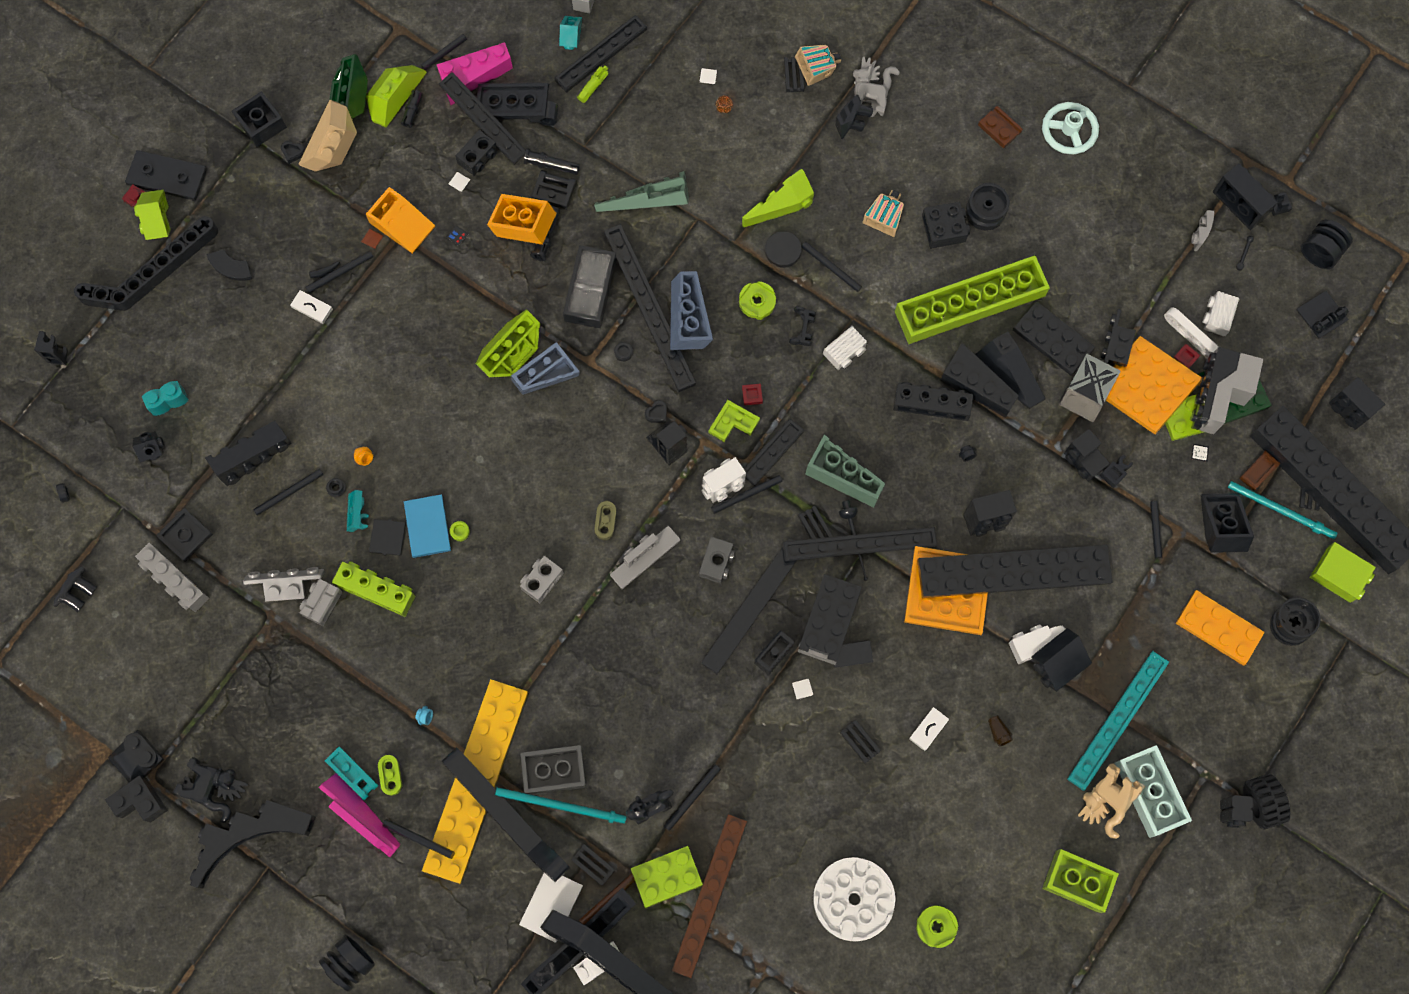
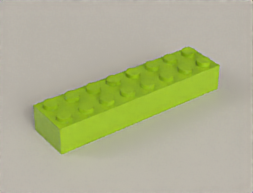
(971, 299)

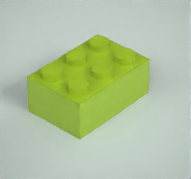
(666, 877)
(1080, 881)

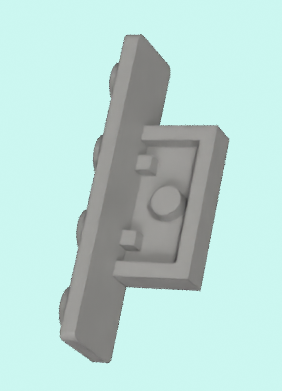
(644, 555)
(284, 585)

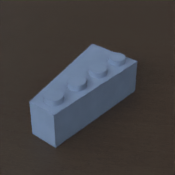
(688, 313)

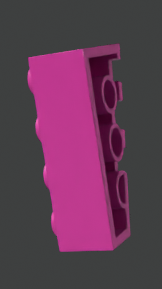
(478, 66)

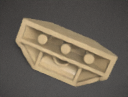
(330, 139)

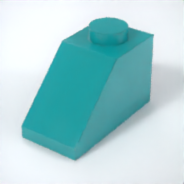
(570, 32)

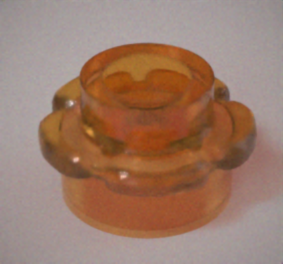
(724, 100)

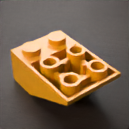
(399, 220)

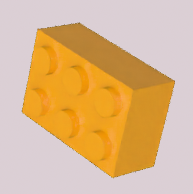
(522, 219)

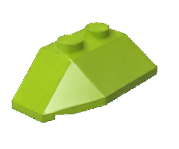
(391, 92)
(510, 346)

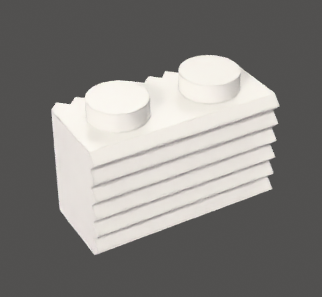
(1220, 313)
(845, 348)

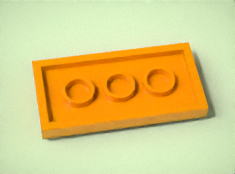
(1220, 627)

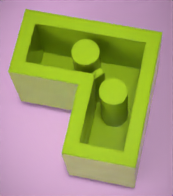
(151, 210)

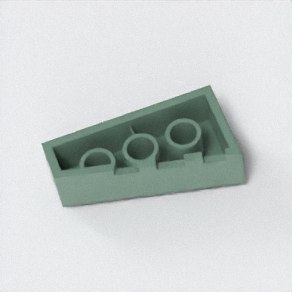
(843, 473)

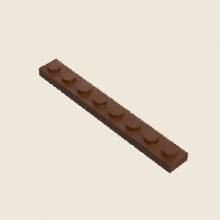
(709, 896)

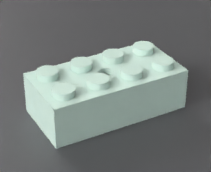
(1163, 809)

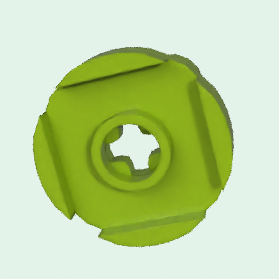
(756, 290)
(925, 925)

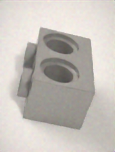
(546, 582)

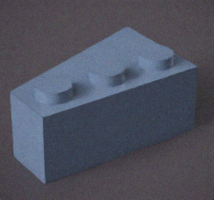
(545, 370)

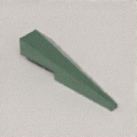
(658, 194)

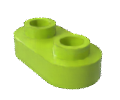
(389, 775)

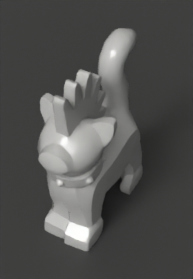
(870, 92)

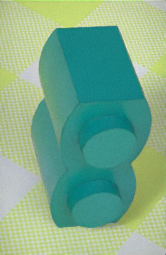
(163, 399)

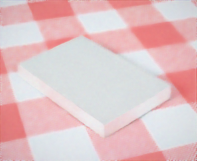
(547, 897)

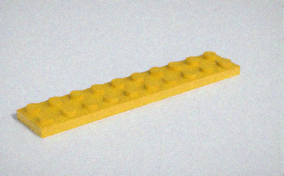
(487, 752)

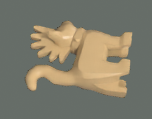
(1116, 796)

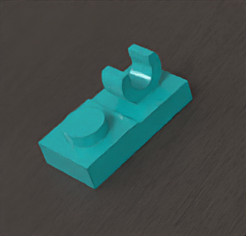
(355, 505)

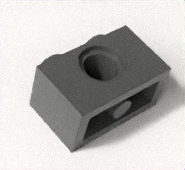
(715, 549)

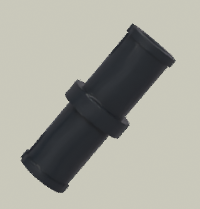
(411, 108)

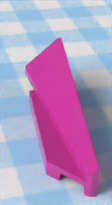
(358, 814)

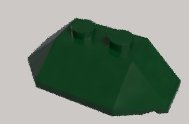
(350, 85)

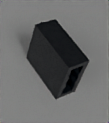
(1061, 660)

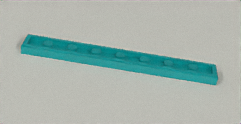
(1117, 720)

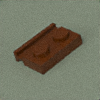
(1000, 127)

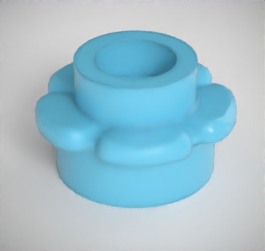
(424, 716)

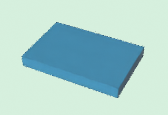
(427, 526)

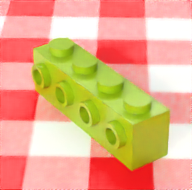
(374, 589)

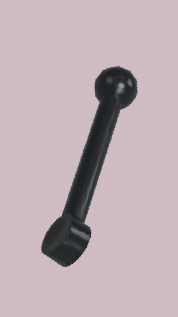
(1240, 266)

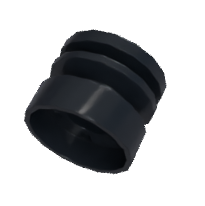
(1326, 244)
(1305, 620)
(345, 964)

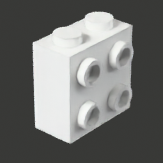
(723, 480)

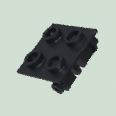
(1323, 314)

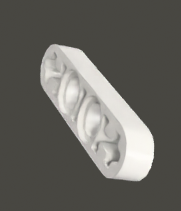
(1190, 332)

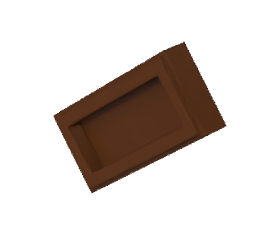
(1259, 470)

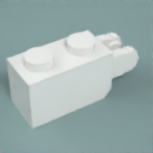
(1028, 644)

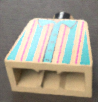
(816, 62)
(885, 213)

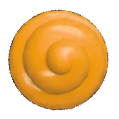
(363, 456)

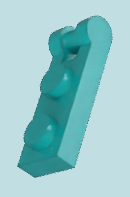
(351, 772)

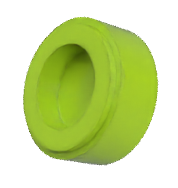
(459, 531)

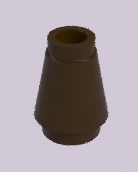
(1000, 732)

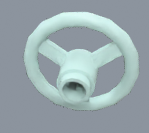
(1070, 127)

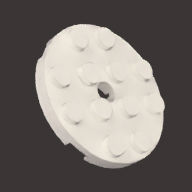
(832, 899)

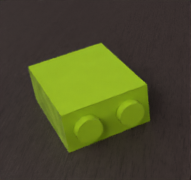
(1343, 572)

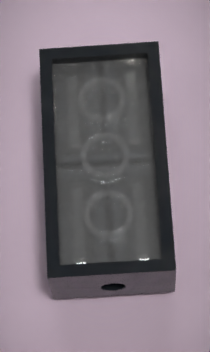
(589, 286)

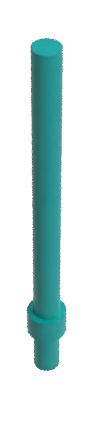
(1316, 527)

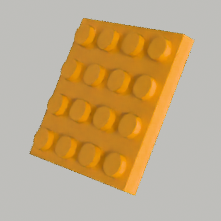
(1151, 385)
(952, 613)

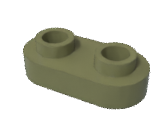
(605, 521)

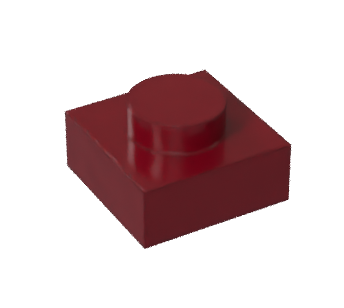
(132, 195)
(1187, 356)
(752, 394)

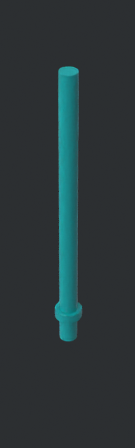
(610, 816)

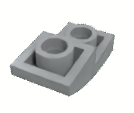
(1203, 231)

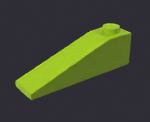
(789, 199)

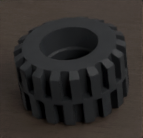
(1269, 801)

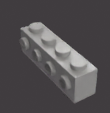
(175, 581)

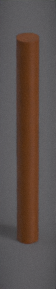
(624, 884)

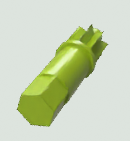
(596, 80)

